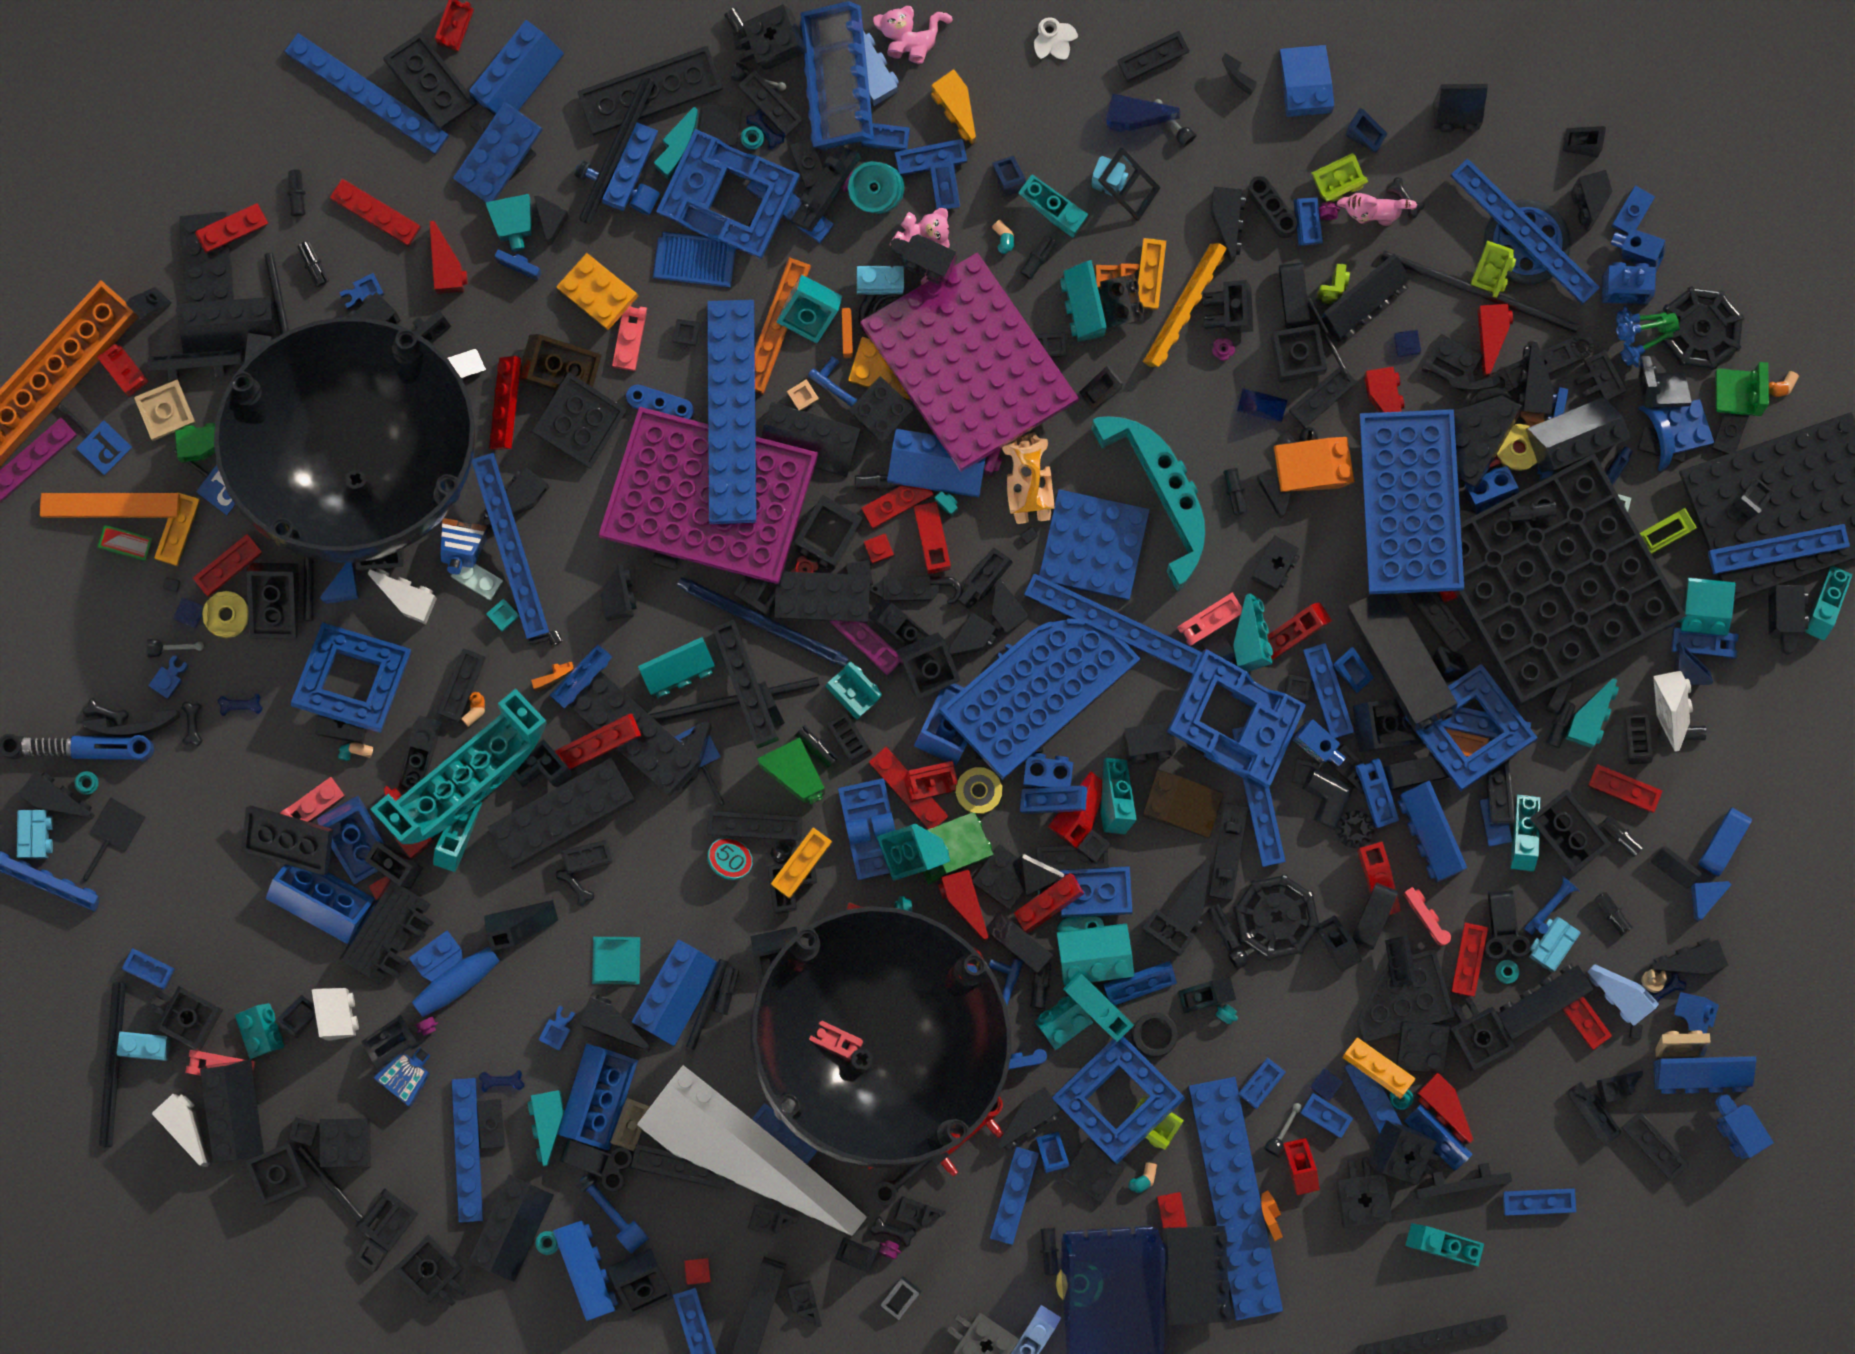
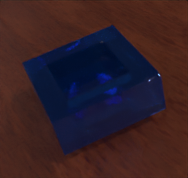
(1407, 343)
(188, 612)
(1326, 1084)

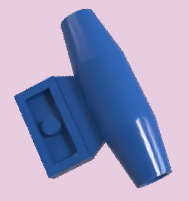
(449, 973)

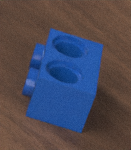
(1492, 492)
(1047, 779)

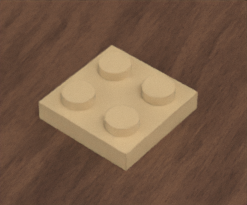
(164, 410)
(1682, 1045)

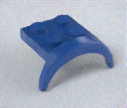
(1679, 429)

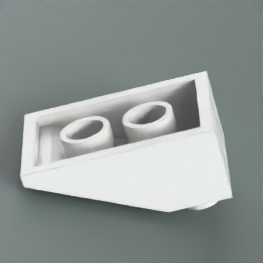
(1673, 705)
(335, 1013)
(182, 1123)

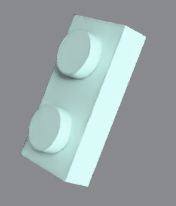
(479, 581)

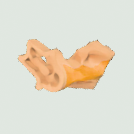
(1027, 452)

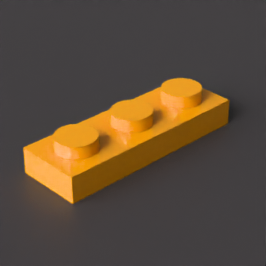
(1151, 272)
(177, 531)
(801, 863)
(1379, 1068)

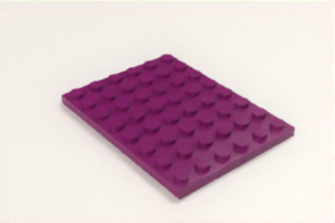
(969, 362)
(664, 499)

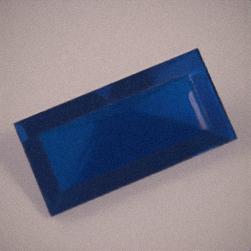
(1262, 405)

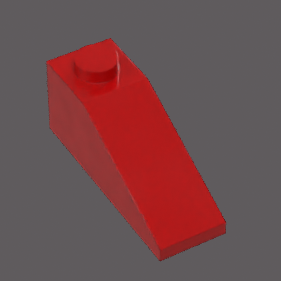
(446, 268)
(1493, 328)
(1298, 629)

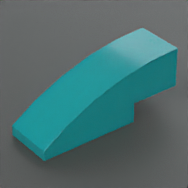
(676, 144)

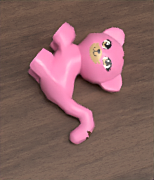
(898, 25)
(1368, 208)
(932, 226)

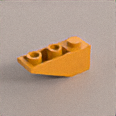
(954, 97)

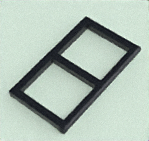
(1138, 171)

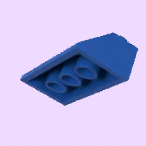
(516, 70)
(924, 463)
(1432, 832)
(321, 900)
(675, 993)
(1704, 1073)
(597, 1096)
(585, 1270)

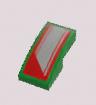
(124, 542)

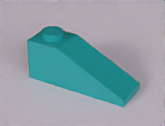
(455, 840)

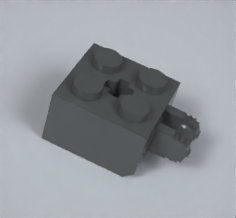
(982, 1330)

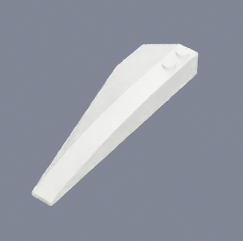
(716, 1135)

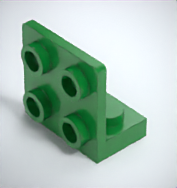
(1742, 390)

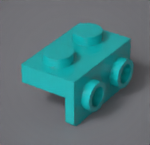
(854, 690)
(1063, 1021)
(259, 1030)

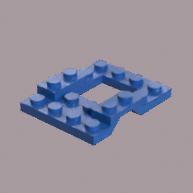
(697, 184)
(1265, 731)

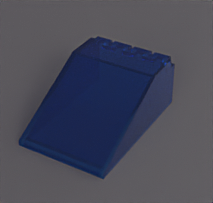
(1114, 1291)

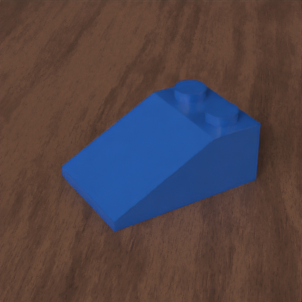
(1306, 81)
(937, 734)
(352, 837)

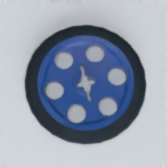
(1544, 216)

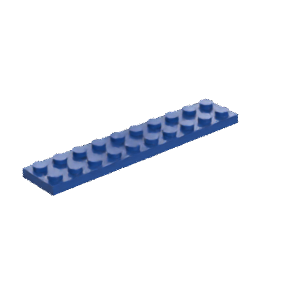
(731, 412)
(1235, 1197)

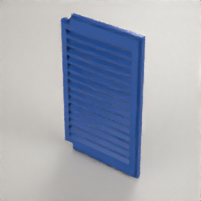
(694, 260)

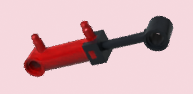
(940, 1159)

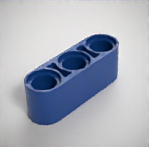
(1725, 841)

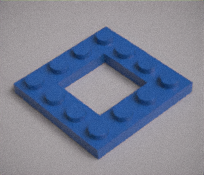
(369, 714)
(1514, 737)
(1120, 1141)

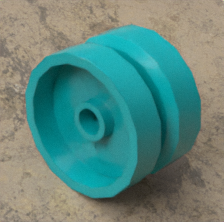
(889, 190)

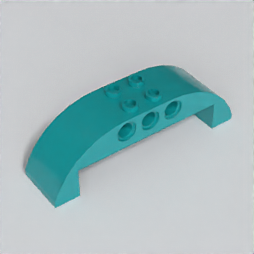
(1151, 451)
(465, 775)

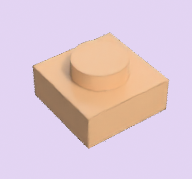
(802, 395)

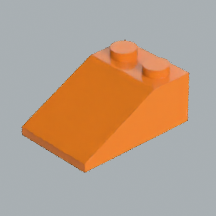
(1314, 464)

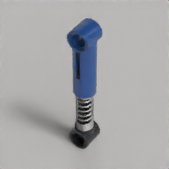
(79, 747)

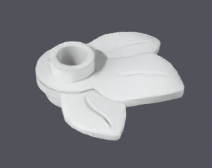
(1056, 42)

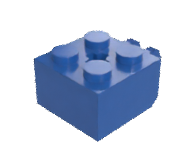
(1628, 284)
(1741, 1128)

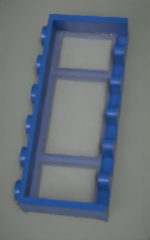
(836, 75)

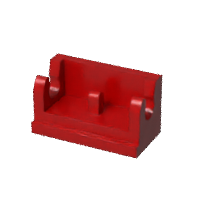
(454, 24)
(123, 369)
(931, 781)

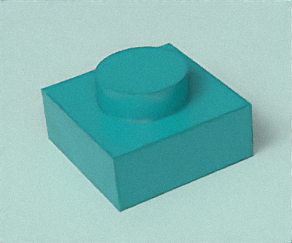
(947, 503)
(503, 615)

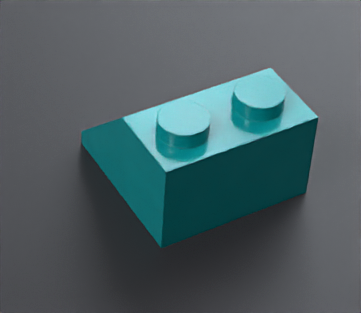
(809, 309)
(1708, 606)

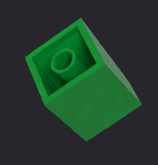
(794, 771)
(965, 846)

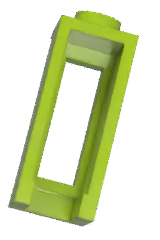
(1685, 521)

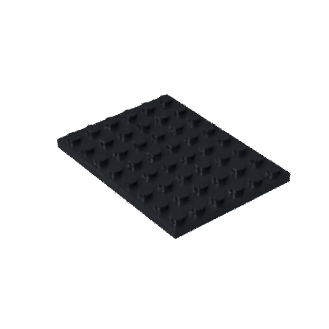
(1811, 488)

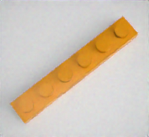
(1181, 312)

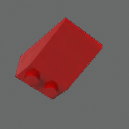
(962, 898)

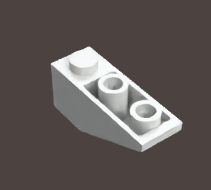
(411, 601)

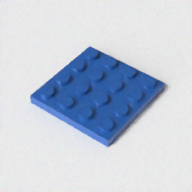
(1094, 544)

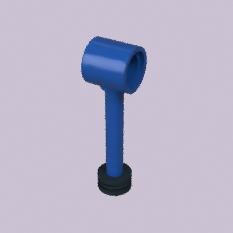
(642, 198)
(631, 1234)

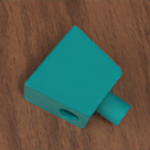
(512, 219)

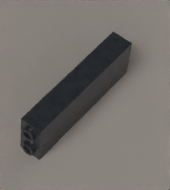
(1402, 660)

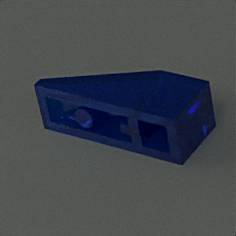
(1134, 113)

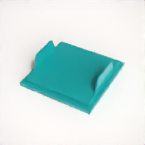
(616, 960)

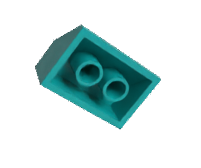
(1083, 302)
(677, 668)
(912, 851)
(1096, 953)

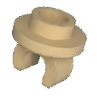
(1654, 981)

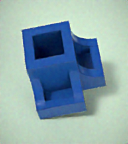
(1697, 1011)

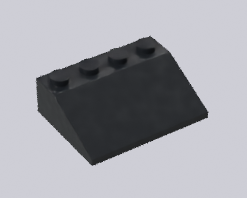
(1196, 1275)

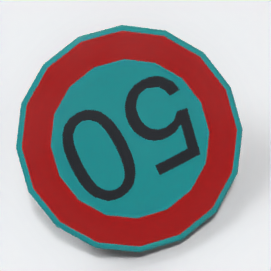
(729, 858)

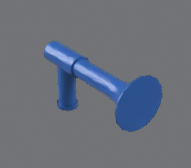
(822, 380)
(1537, 921)
(1013, 973)

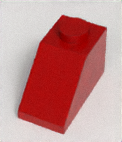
(1301, 1166)

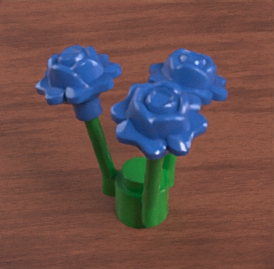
(1626, 331)

